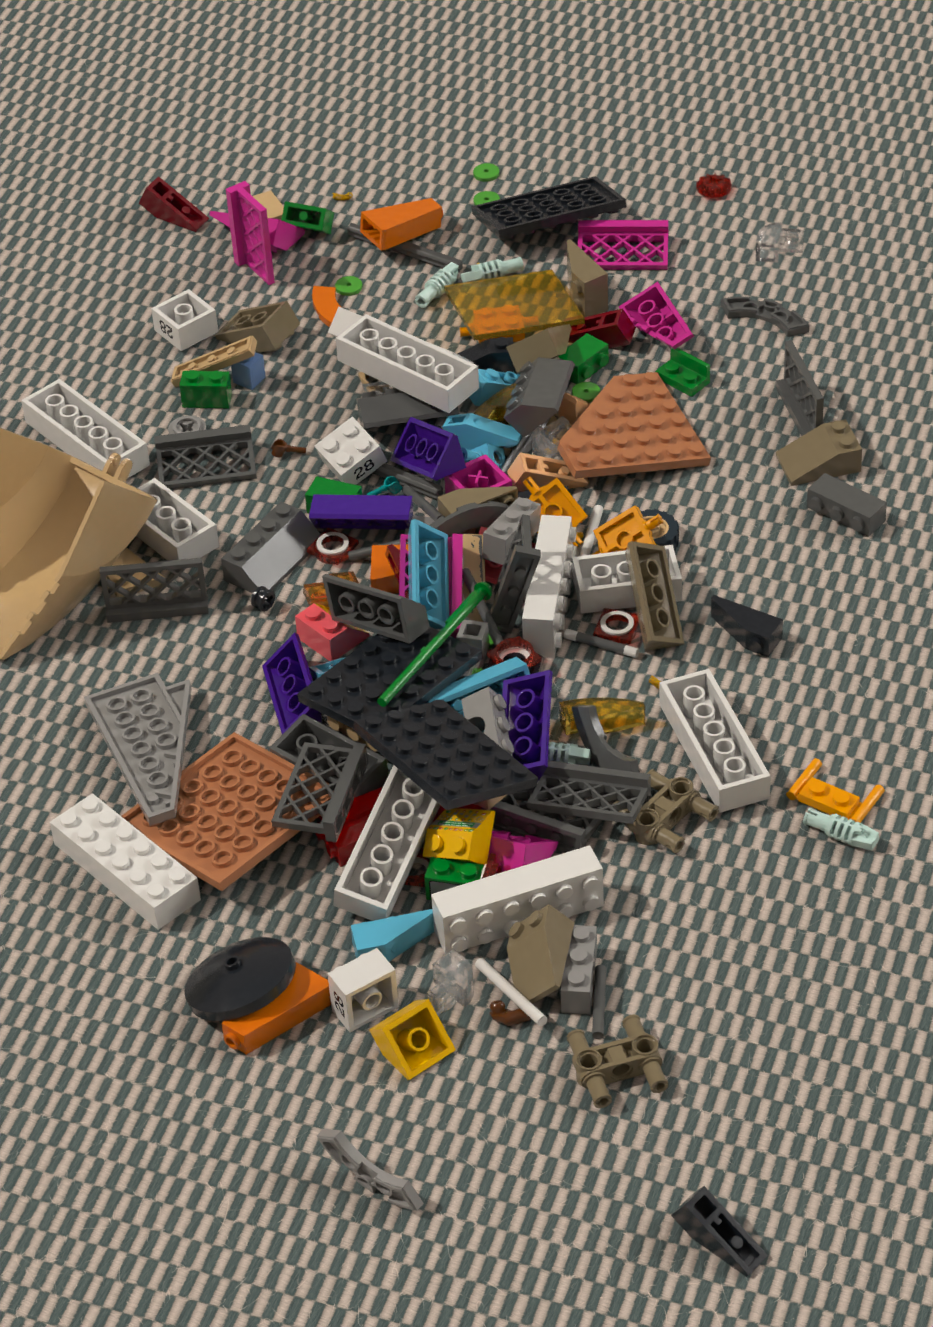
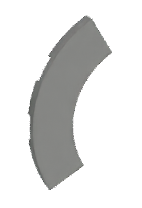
(367, 1174)

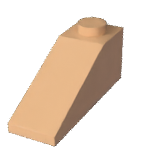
(542, 471)

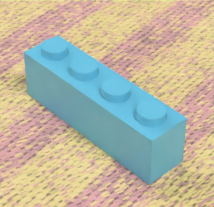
(489, 677)

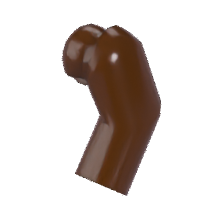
(506, 1016)

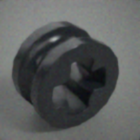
(263, 598)

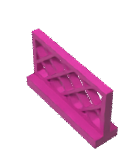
(250, 231)
(623, 232)
(455, 559)

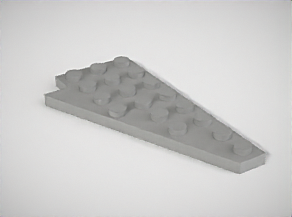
(147, 737)

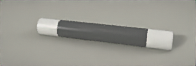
(601, 643)

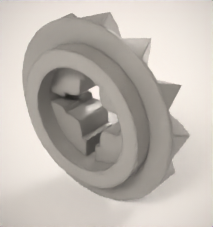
(186, 424)

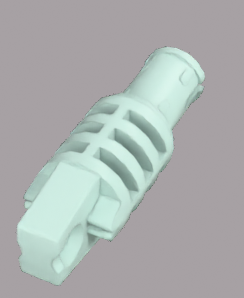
(492, 269)
(435, 285)
(568, 753)
(842, 829)

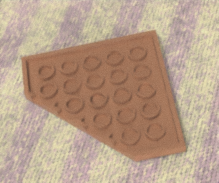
(631, 430)

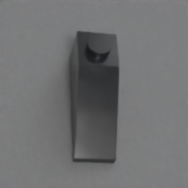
(491, 354)
(748, 626)
(718, 1231)

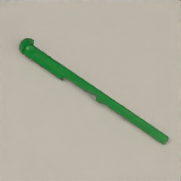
(481, 592)

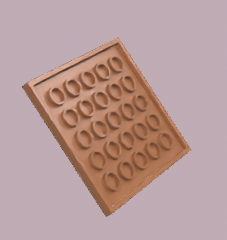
(227, 811)

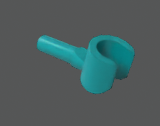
(390, 484)

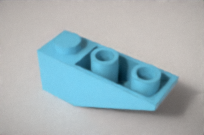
(490, 383)
(478, 430)
(392, 934)

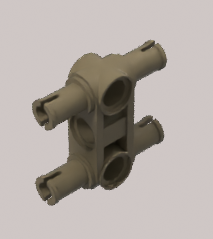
(666, 808)
(617, 1061)

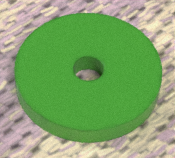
(486, 172)
(484, 197)
(348, 285)
(586, 390)

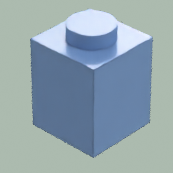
(249, 371)

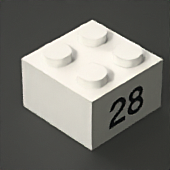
(184, 320)
(350, 452)
(363, 990)

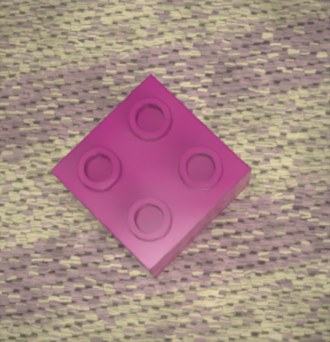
(478, 474)

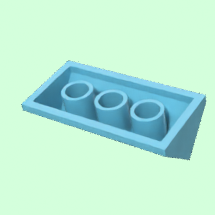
(429, 571)

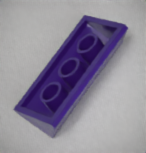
(429, 450)
(361, 512)
(286, 676)
(529, 718)

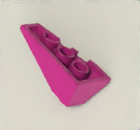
(281, 233)
(657, 316)
(519, 850)

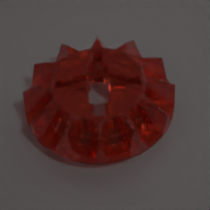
(707, 186)

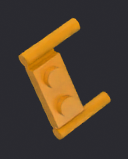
(830, 798)

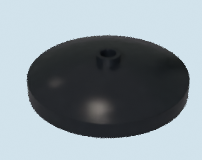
(240, 979)

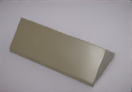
(654, 596)

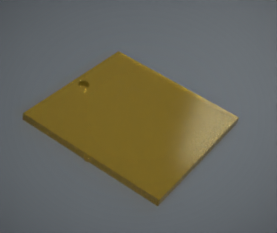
(513, 304)

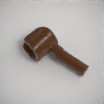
(280, 446)

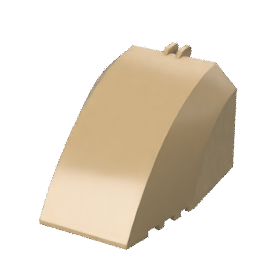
(57, 532)

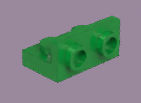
(685, 372)

